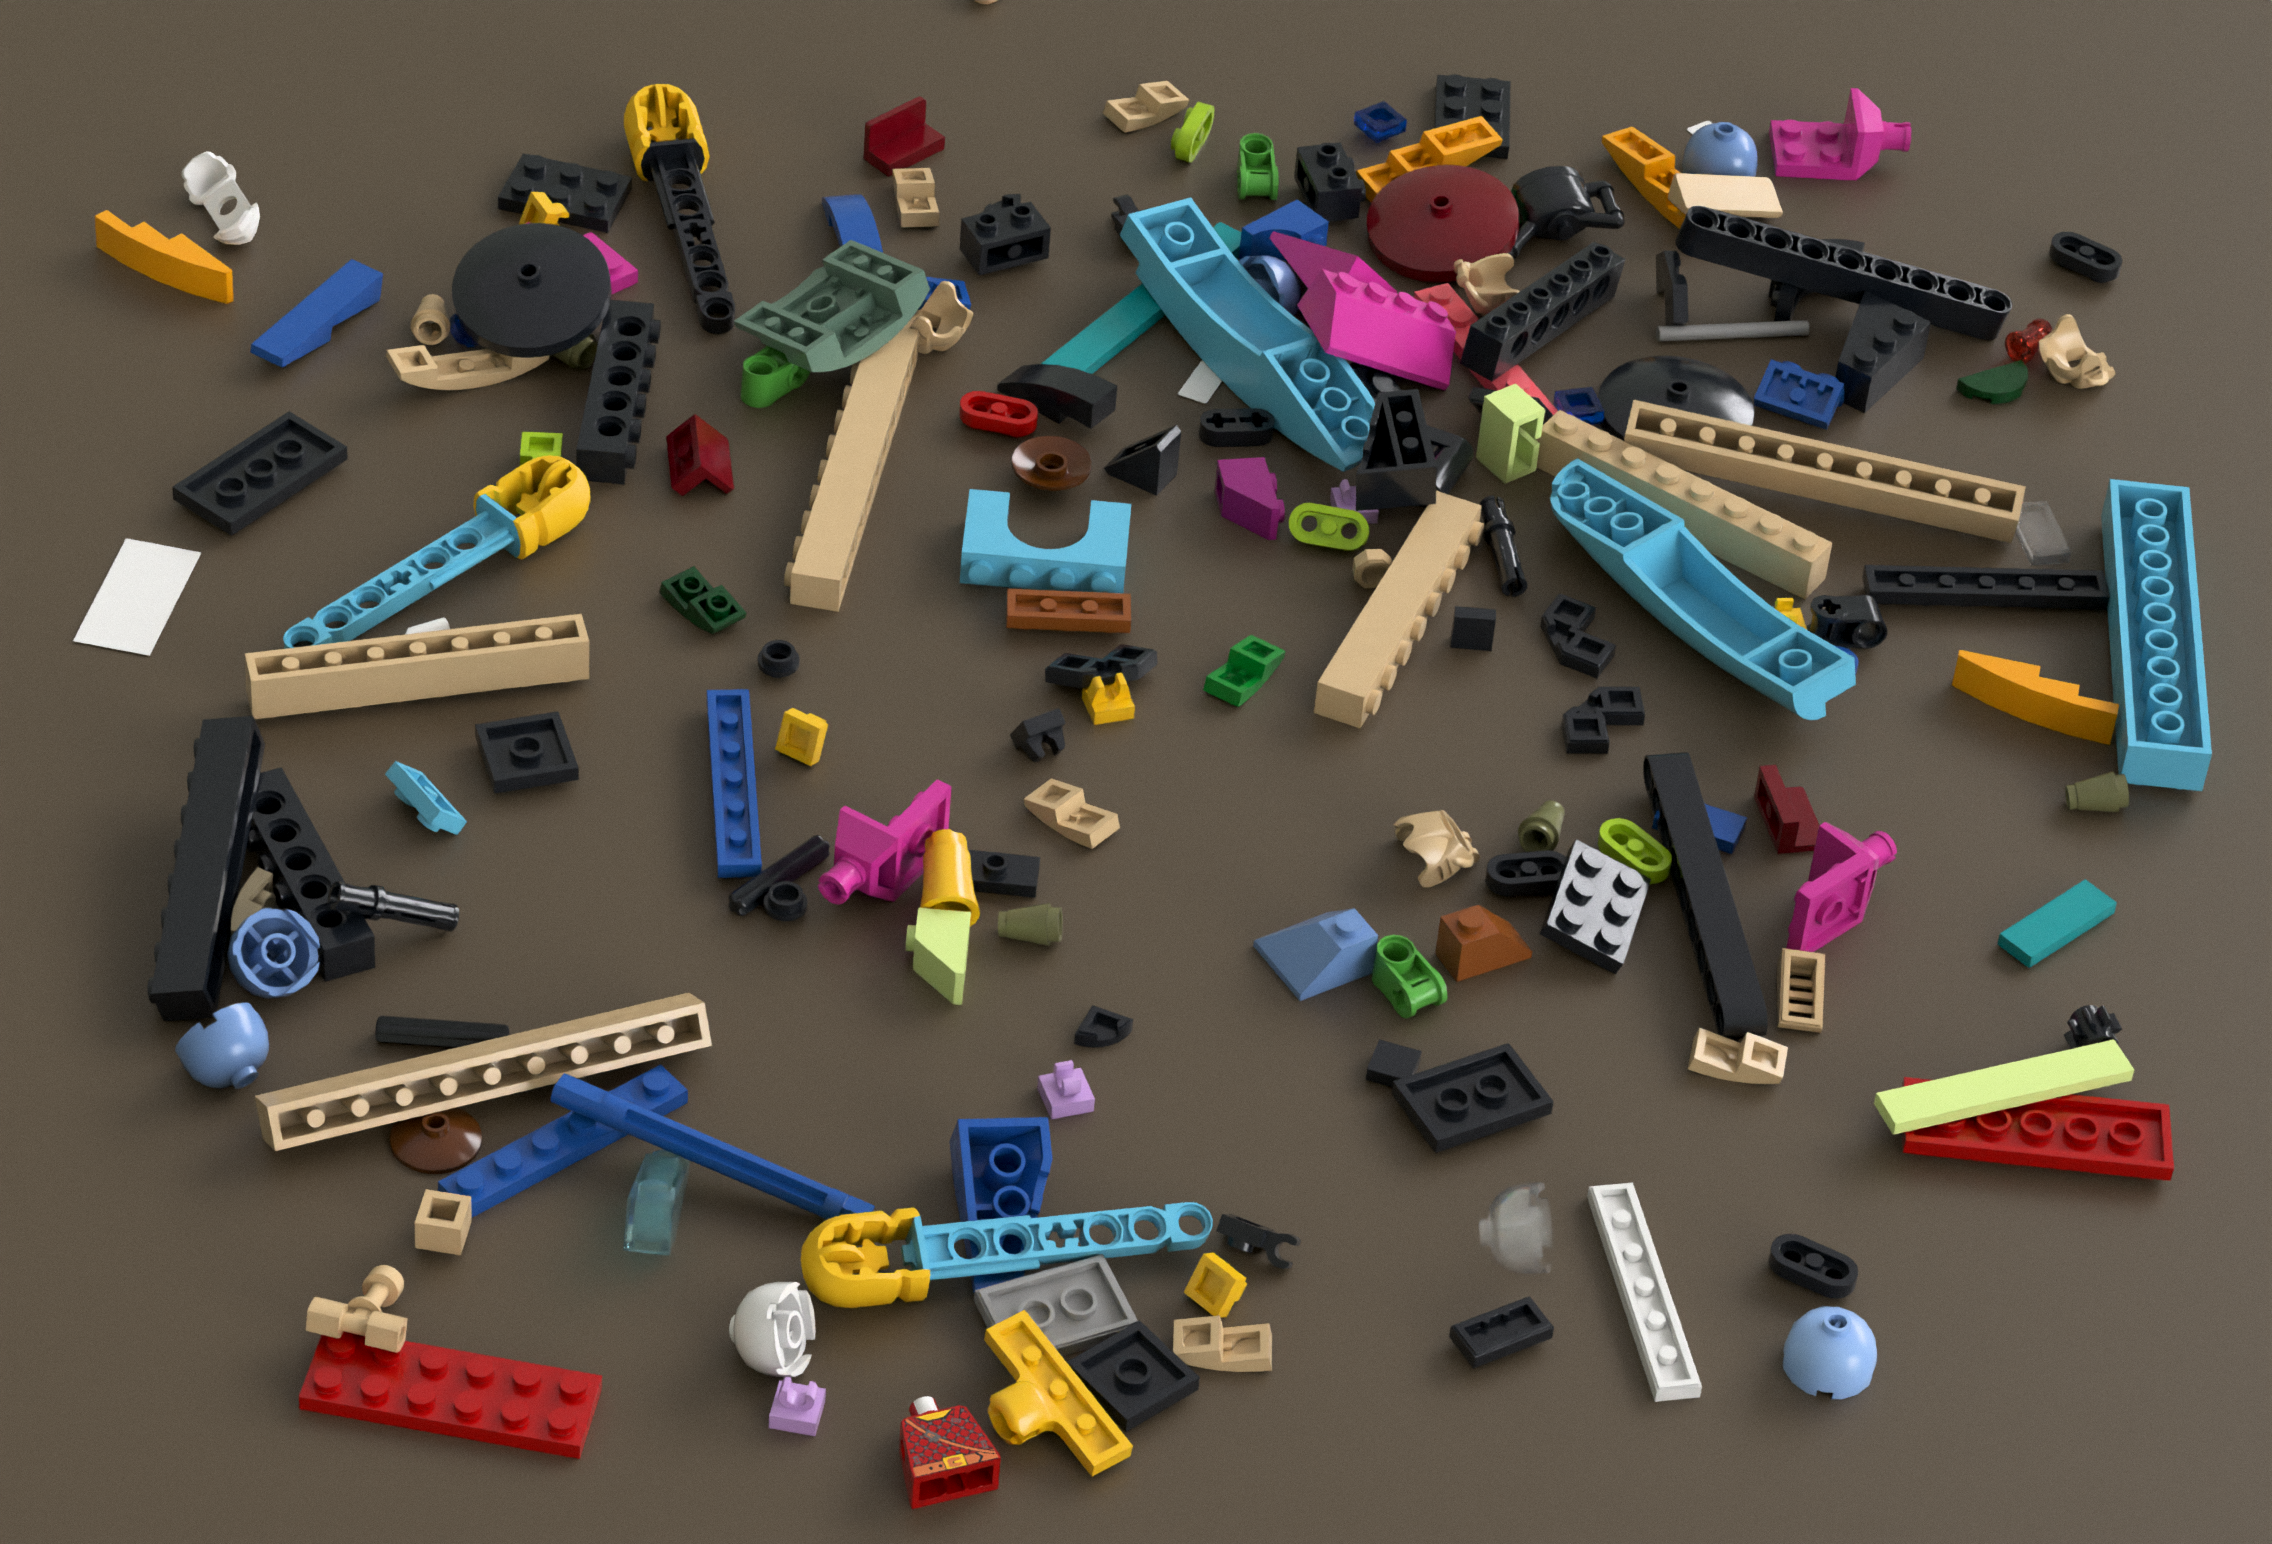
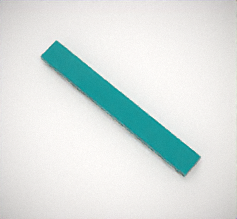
(1122, 322)

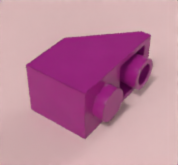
(1248, 495)

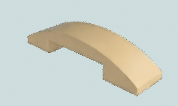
(457, 370)

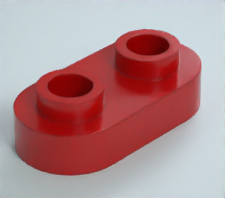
(998, 413)

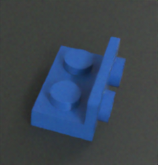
(1799, 393)

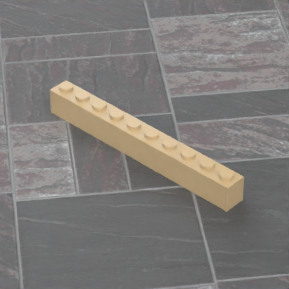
(1827, 471)
(850, 474)
(482, 1071)

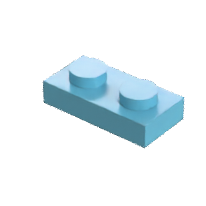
(419, 792)

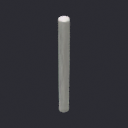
(1732, 330)

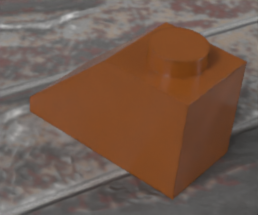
(1478, 942)

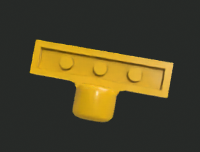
(1049, 1398)

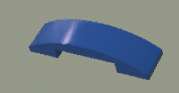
(852, 220)

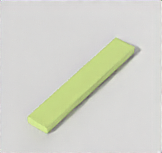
(2003, 1086)

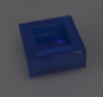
(1380, 121)
(1580, 403)

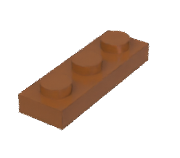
(1068, 610)

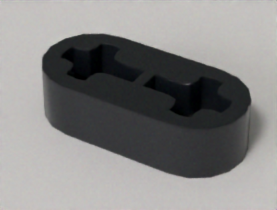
(1236, 427)

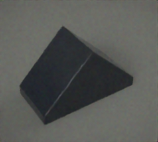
(1149, 462)

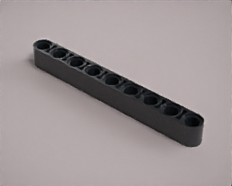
(1841, 271)
(1705, 896)

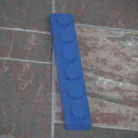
(733, 783)
(557, 1145)

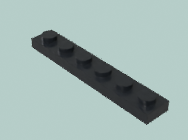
(1986, 586)

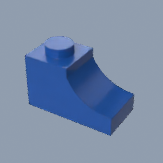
(1291, 220)

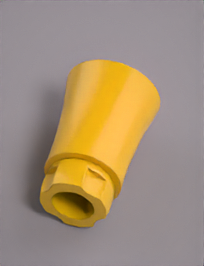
(948, 874)

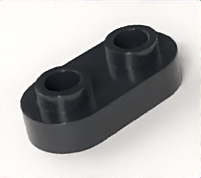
(2085, 256)
(1524, 873)
(1813, 1266)

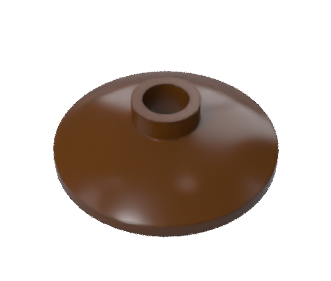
(1051, 463)
(436, 1141)

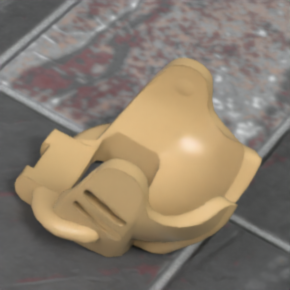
(1485, 281)
(944, 313)
(2067, 345)
(1438, 842)

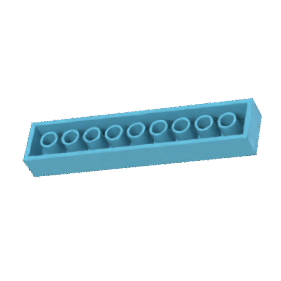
(2155, 635)

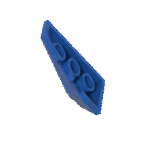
(999, 1174)

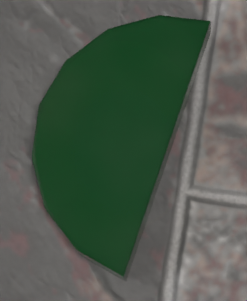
(1998, 384)

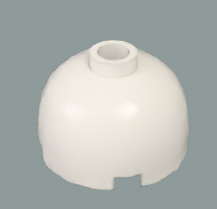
(774, 1328)

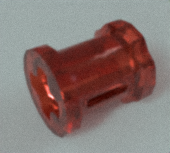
(2025, 343)

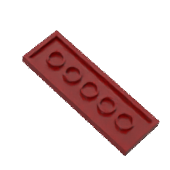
(2059, 1134)
(453, 1394)

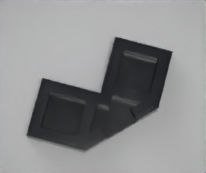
(1674, 286)
(1565, 629)
(1080, 670)
(1585, 725)

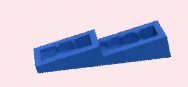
(311, 321)

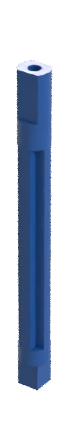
(703, 1149)

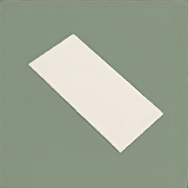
(137, 597)

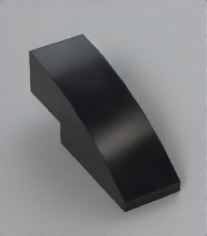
(1062, 392)

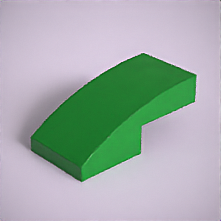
(1246, 670)

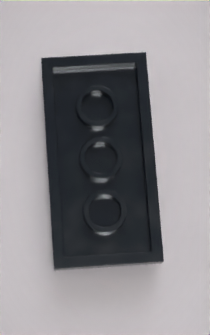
(260, 473)

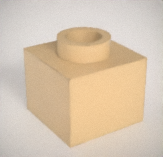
(443, 1222)

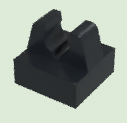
(1040, 728)

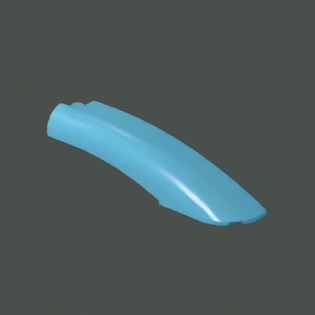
(1247, 335)
(1696, 595)

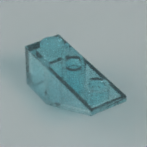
(656, 1203)

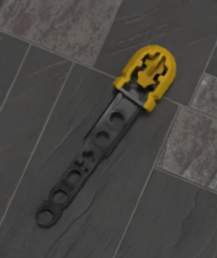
(681, 162)

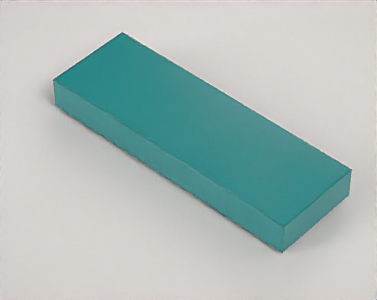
(2057, 923)

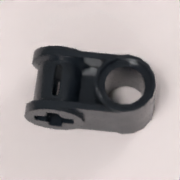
(1848, 621)

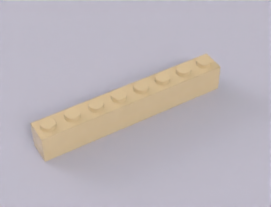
(1715, 517)
(1398, 610)
(416, 666)

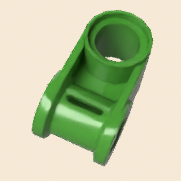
(1256, 167)
(769, 377)
(1406, 976)

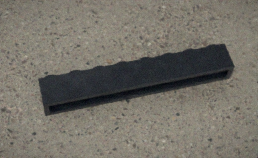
(207, 869)

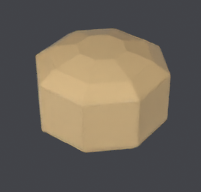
(1370, 567)

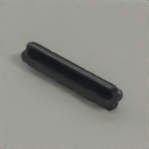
(786, 869)
(435, 1031)

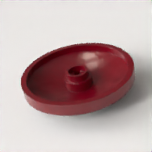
(1438, 217)

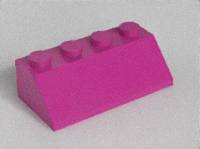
(1380, 328)

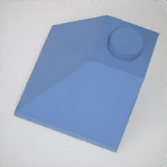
(1321, 952)

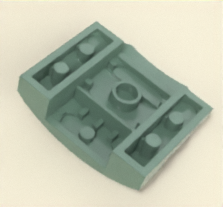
(840, 309)

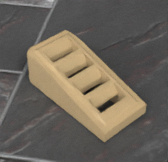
(1801, 964)

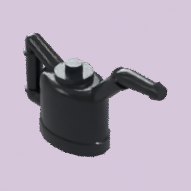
(1558, 205)

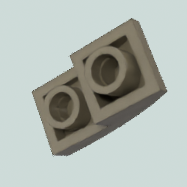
(253, 897)

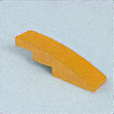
(1447, 145)
(1647, 167)
(171, 262)
(2038, 700)

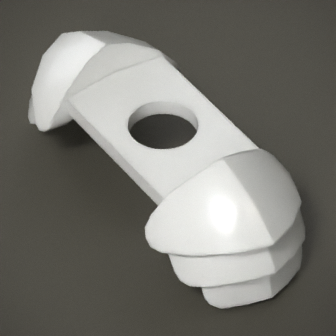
(213, 183)

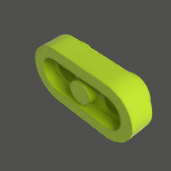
(1193, 133)
(1329, 527)
(1634, 848)

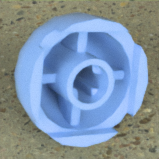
(1830, 1352)

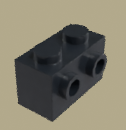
(1329, 181)
(1005, 238)

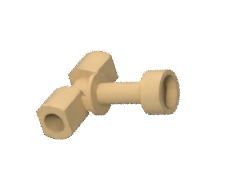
(364, 1314)

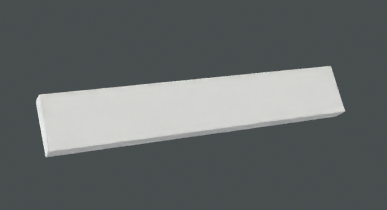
(1644, 1292)

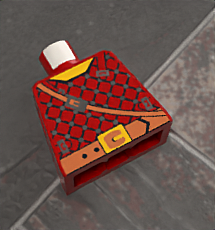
(945, 1454)

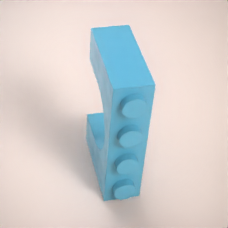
(999, 559)

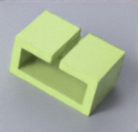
(1509, 433)

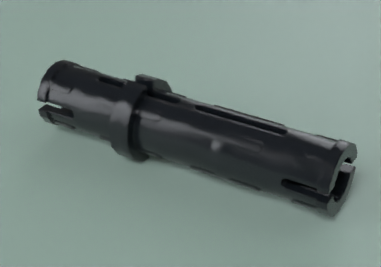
(1499, 536)
(378, 903)

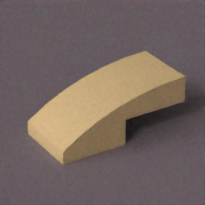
(1150, 106)
(915, 197)
(1066, 812)
(1751, 1061)
(1208, 1345)

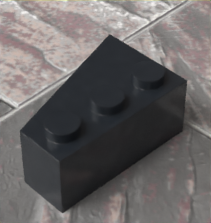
(1879, 350)
(1397, 456)

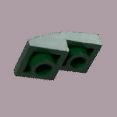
(701, 603)

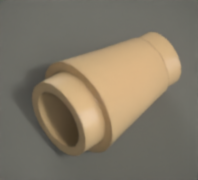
(430, 321)

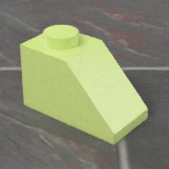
(941, 949)

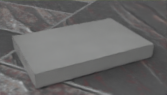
(1069, 1303)

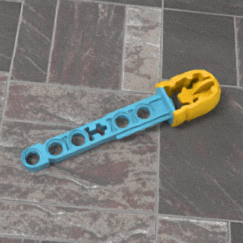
(545, 492)
(832, 1256)

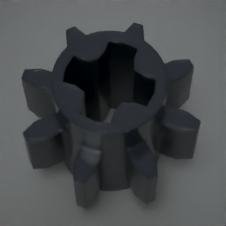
(2091, 1026)

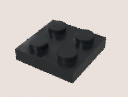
(526, 752)
(1134, 1375)

